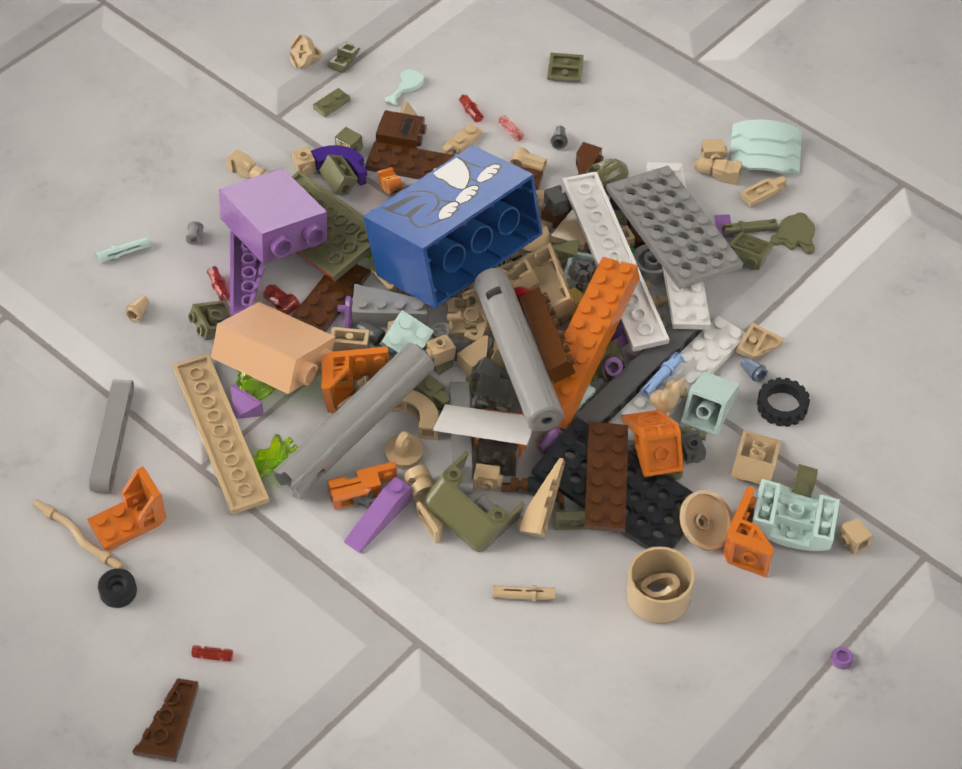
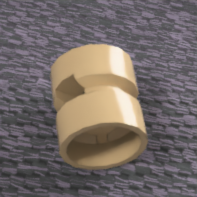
(420, 482)

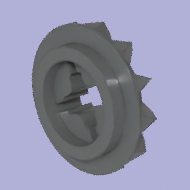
(582, 276)

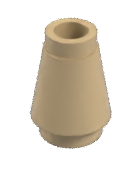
(137, 308)

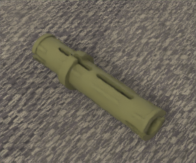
(753, 226)

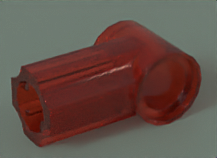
(282, 301)

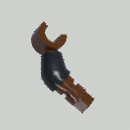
(531, 486)

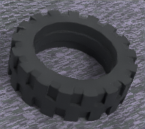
(783, 417)

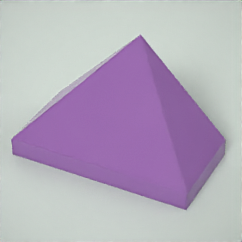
(245, 404)

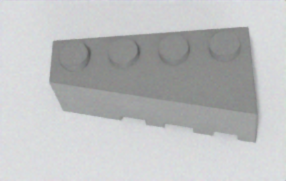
(384, 306)

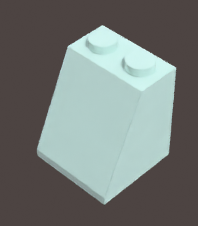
(709, 402)

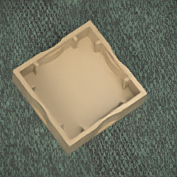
(551, 277)

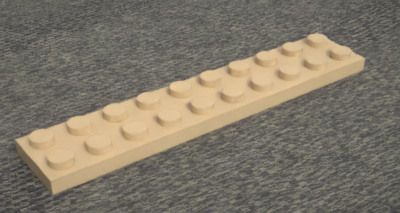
(220, 434)

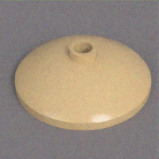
(713, 516)

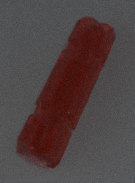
(511, 128)
(212, 653)

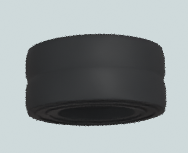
(122, 597)

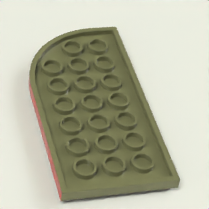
(346, 233)

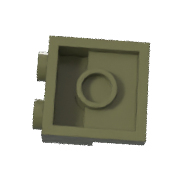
(751, 250)
(207, 316)

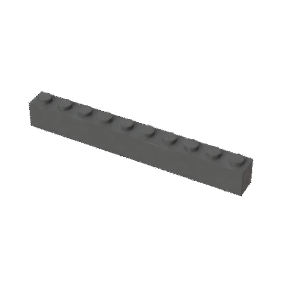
(639, 371)

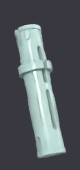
(120, 250)

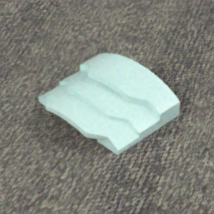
(766, 146)
(794, 518)

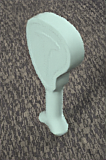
(410, 81)

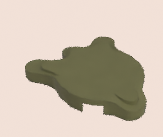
(794, 232)

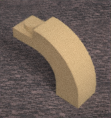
(425, 412)

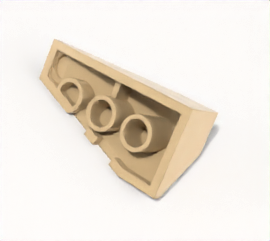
(539, 511)

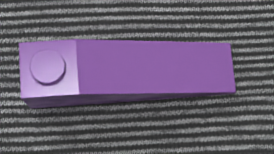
(379, 514)

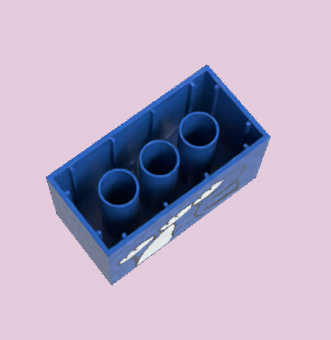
(453, 225)

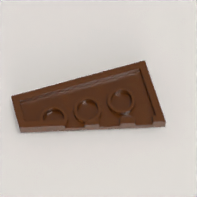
(169, 725)

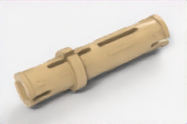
(531, 593)

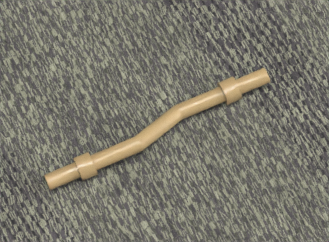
(52, 513)

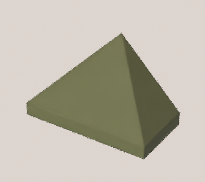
(566, 249)

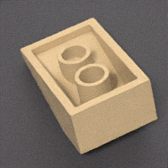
(755, 458)

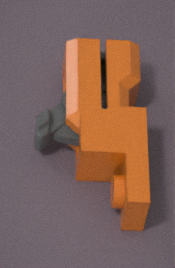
(362, 488)

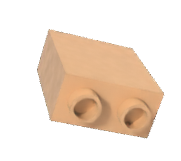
(272, 347)

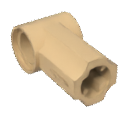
(524, 159)

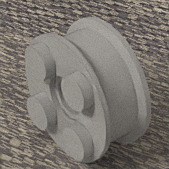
(649, 265)

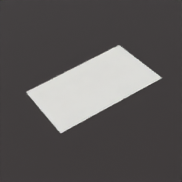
(483, 424)

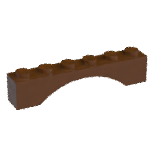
(585, 157)

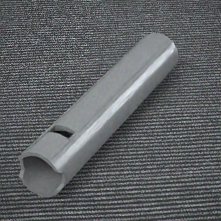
(518, 350)
(354, 419)

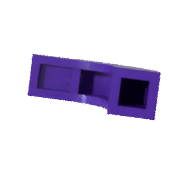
(352, 157)

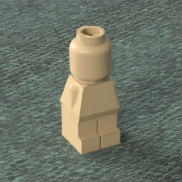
(244, 165)
(721, 169)

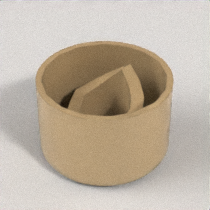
(665, 568)

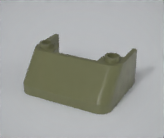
(462, 514)

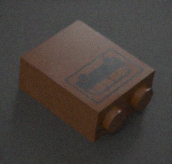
(401, 129)

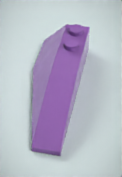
(245, 275)

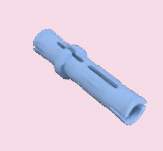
(666, 370)

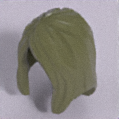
(610, 171)

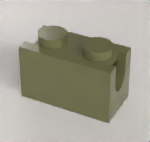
(338, 174)

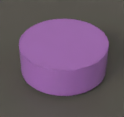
(842, 658)

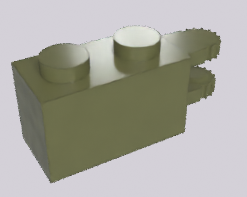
(434, 391)

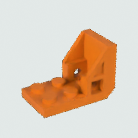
(348, 367)
(656, 442)
(136, 515)
(752, 550)

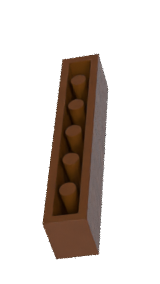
(547, 335)

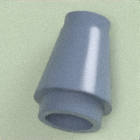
(754, 369)

